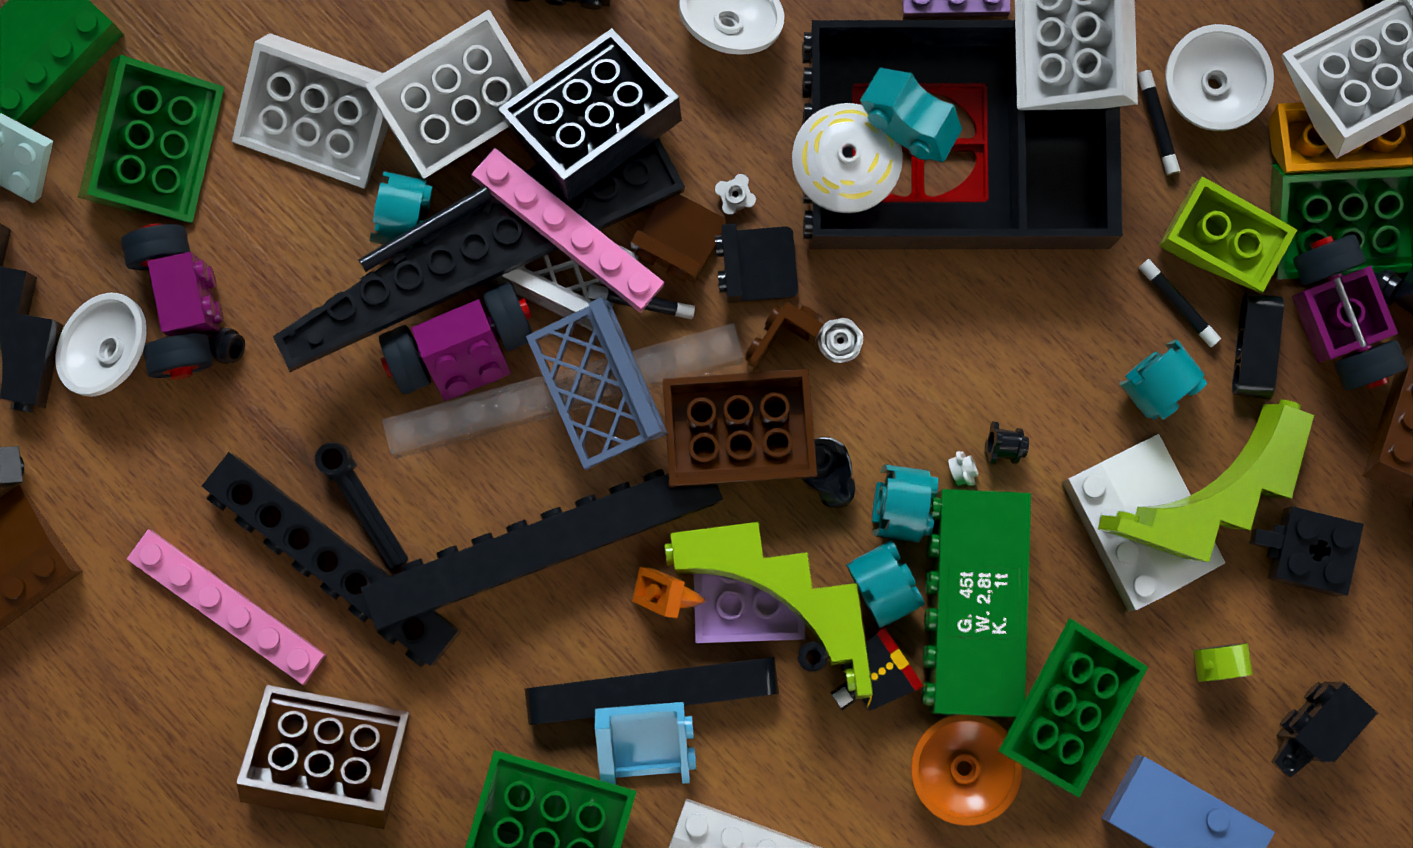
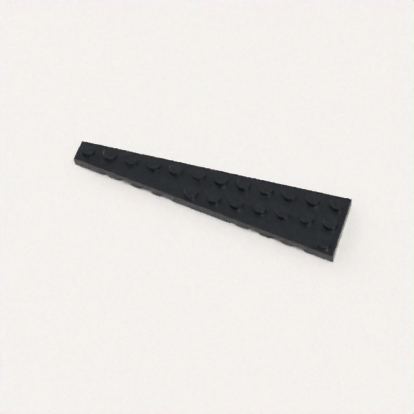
(468, 254)

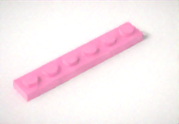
(567, 230)
(226, 607)

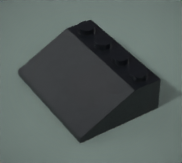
(591, 114)

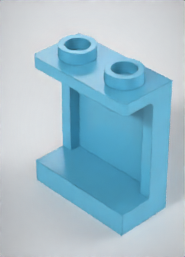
(644, 741)

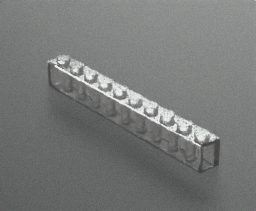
(532, 399)

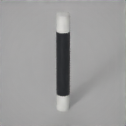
(1158, 122)
(1177, 300)
(656, 304)

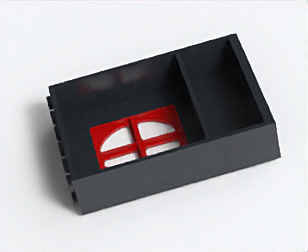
(1036, 172)

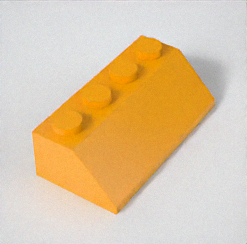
(1302, 150)

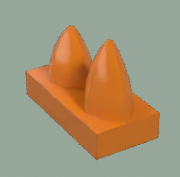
(663, 593)

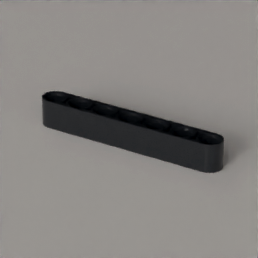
(684, 685)

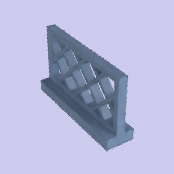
(626, 372)

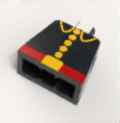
(889, 674)

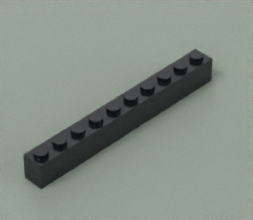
(531, 547)

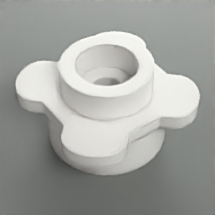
(733, 204)
(963, 469)

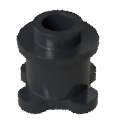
(1006, 444)

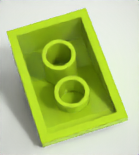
(1227, 236)

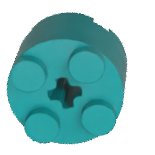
(399, 206)
(1163, 380)
(903, 503)
(885, 584)

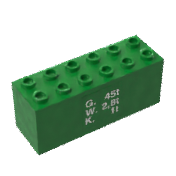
(977, 603)

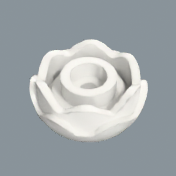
(844, 329)

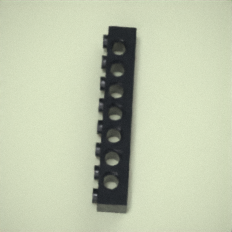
(223, 488)

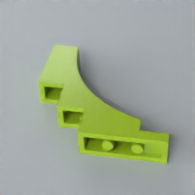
(1264, 467)
(828, 612)

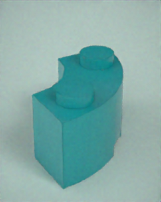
(911, 115)

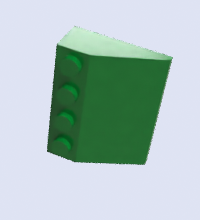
(47, 51)
(151, 140)
(1361, 203)
(1073, 708)
(547, 808)

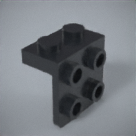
(757, 263)

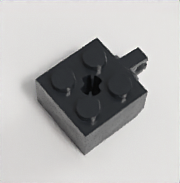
(1290, 544)
(1321, 727)

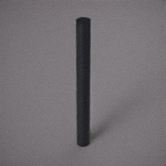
(424, 228)

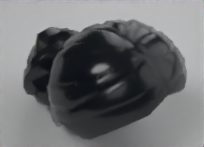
(833, 473)

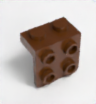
(678, 237)
(801, 322)

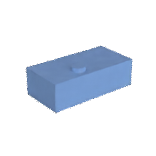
(1176, 814)

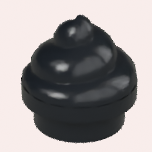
(1388, 283)
(227, 345)

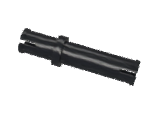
(822, 655)

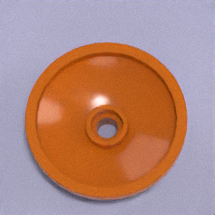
(970, 797)

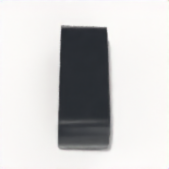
(1258, 346)

